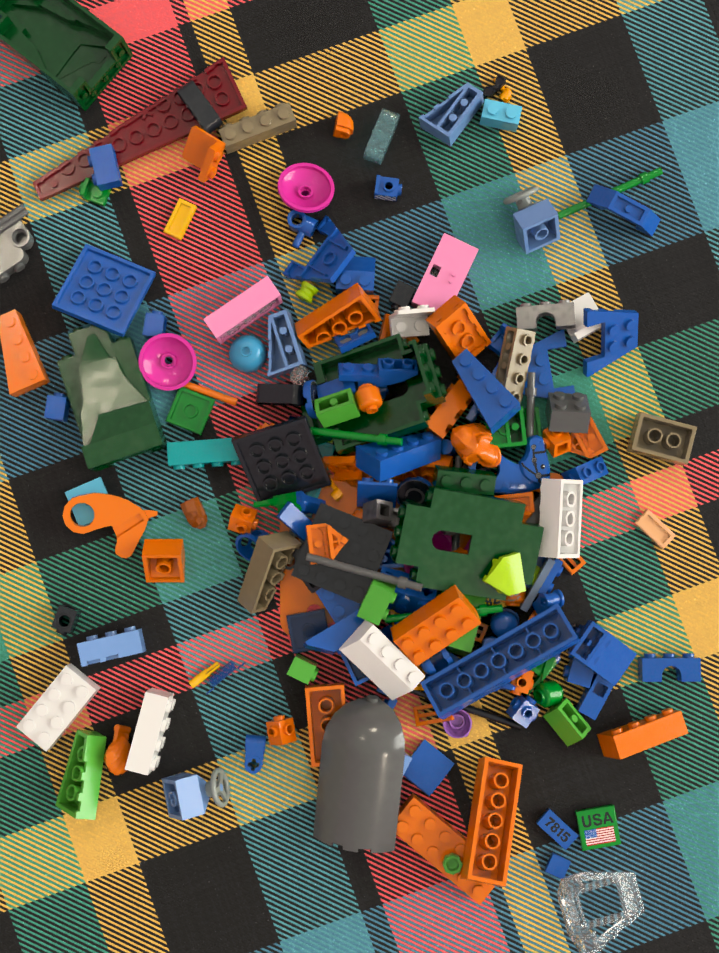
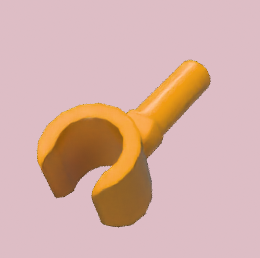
(506, 93)
(337, 493)

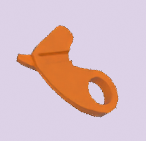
(111, 510)

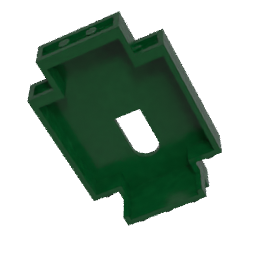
(395, 416)
(494, 531)

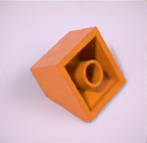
(164, 560)

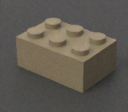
(661, 439)

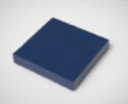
(305, 626)

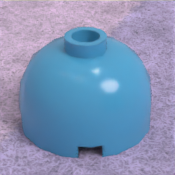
(247, 354)

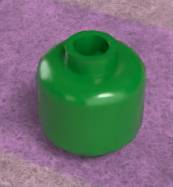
(548, 693)

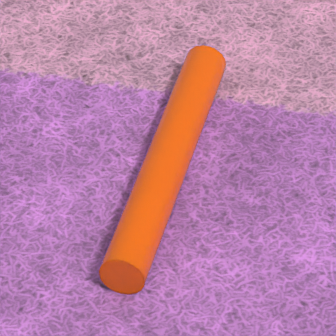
(211, 393)

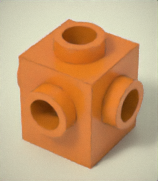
(556, 442)
(243, 519)
(523, 683)
(281, 730)

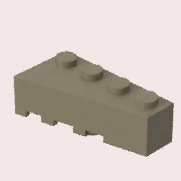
(266, 569)

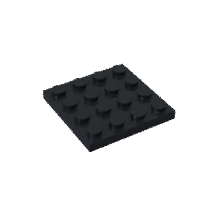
(282, 459)
(364, 549)

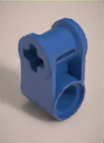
(548, 600)
(254, 749)

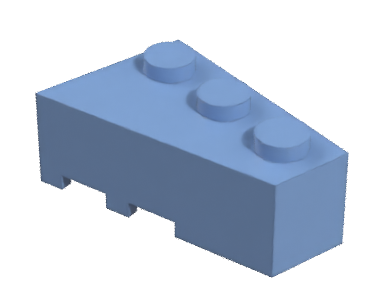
(453, 115)
(284, 345)
(111, 646)

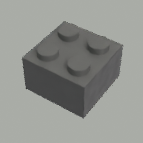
(568, 412)

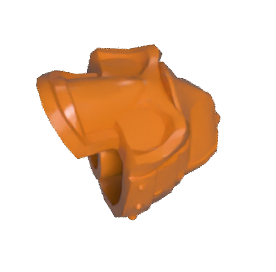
(474, 445)

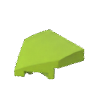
(506, 574)

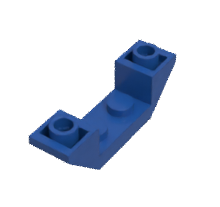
(625, 207)

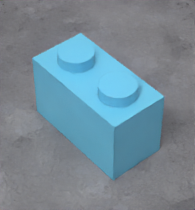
(500, 115)

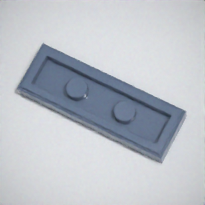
(540, 579)

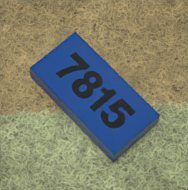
(557, 829)

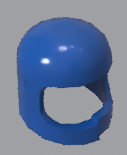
(247, 551)
(504, 622)
(437, 662)

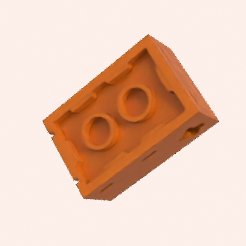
(458, 328)

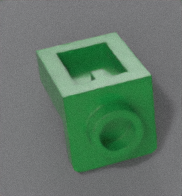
(92, 193)

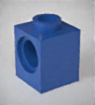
(154, 324)

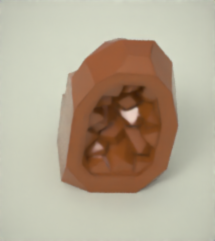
(195, 512)

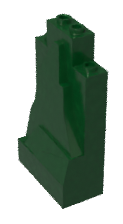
(64, 45)
(109, 398)

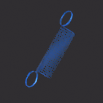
(222, 673)

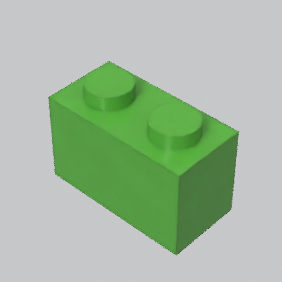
(336, 408)
(376, 601)
(303, 669)
(567, 722)

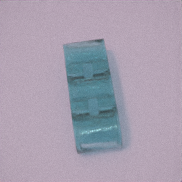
(381, 136)

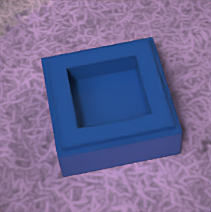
(557, 865)

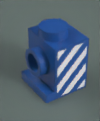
(387, 194)

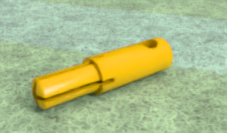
(203, 675)

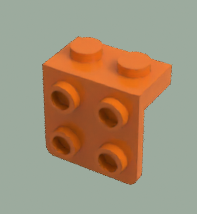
(204, 152)

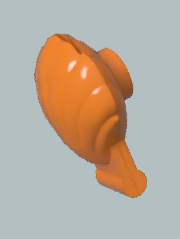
(118, 750)

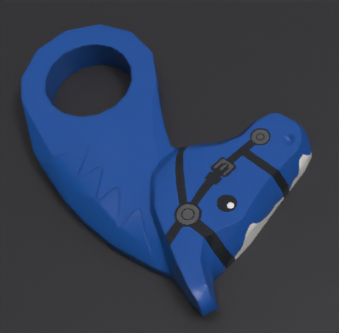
(527, 473)

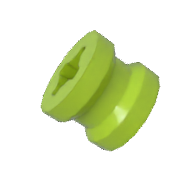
(306, 292)

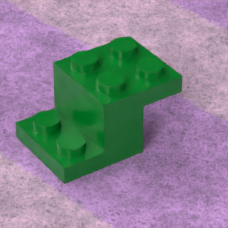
(513, 432)

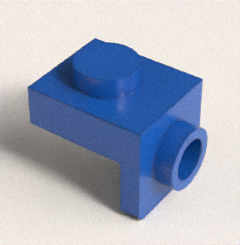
(497, 340)

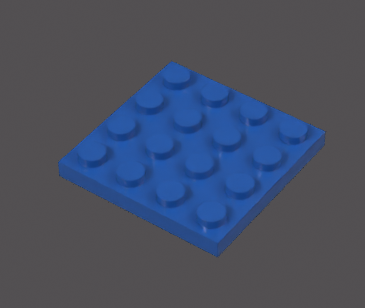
(104, 290)

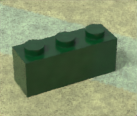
(464, 479)

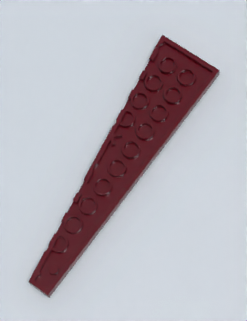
(150, 129)

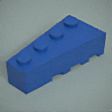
(487, 393)
(392, 460)

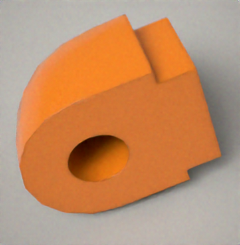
(343, 126)

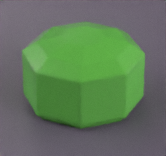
(452, 863)

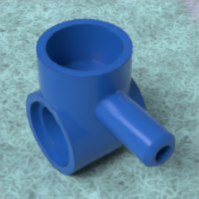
(305, 228)

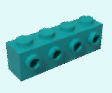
(201, 453)

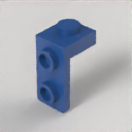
(588, 471)

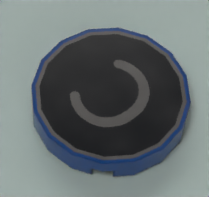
(310, 394)
(412, 489)

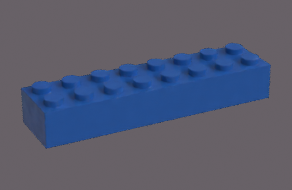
(500, 662)

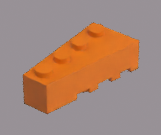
(20, 355)
(642, 734)

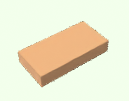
(654, 529)

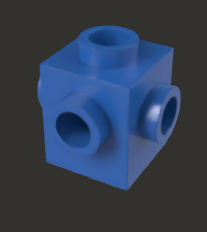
(523, 710)

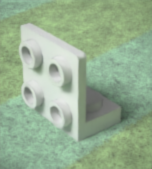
(410, 321)
(581, 330)

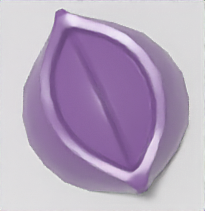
(460, 726)

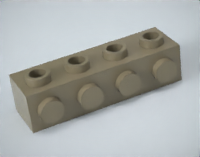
(258, 127)
(515, 360)

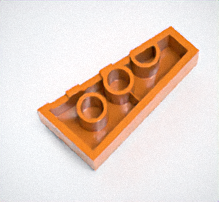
(337, 317)
(449, 412)

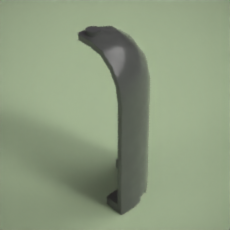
(360, 777)

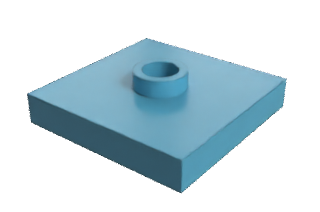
(83, 512)

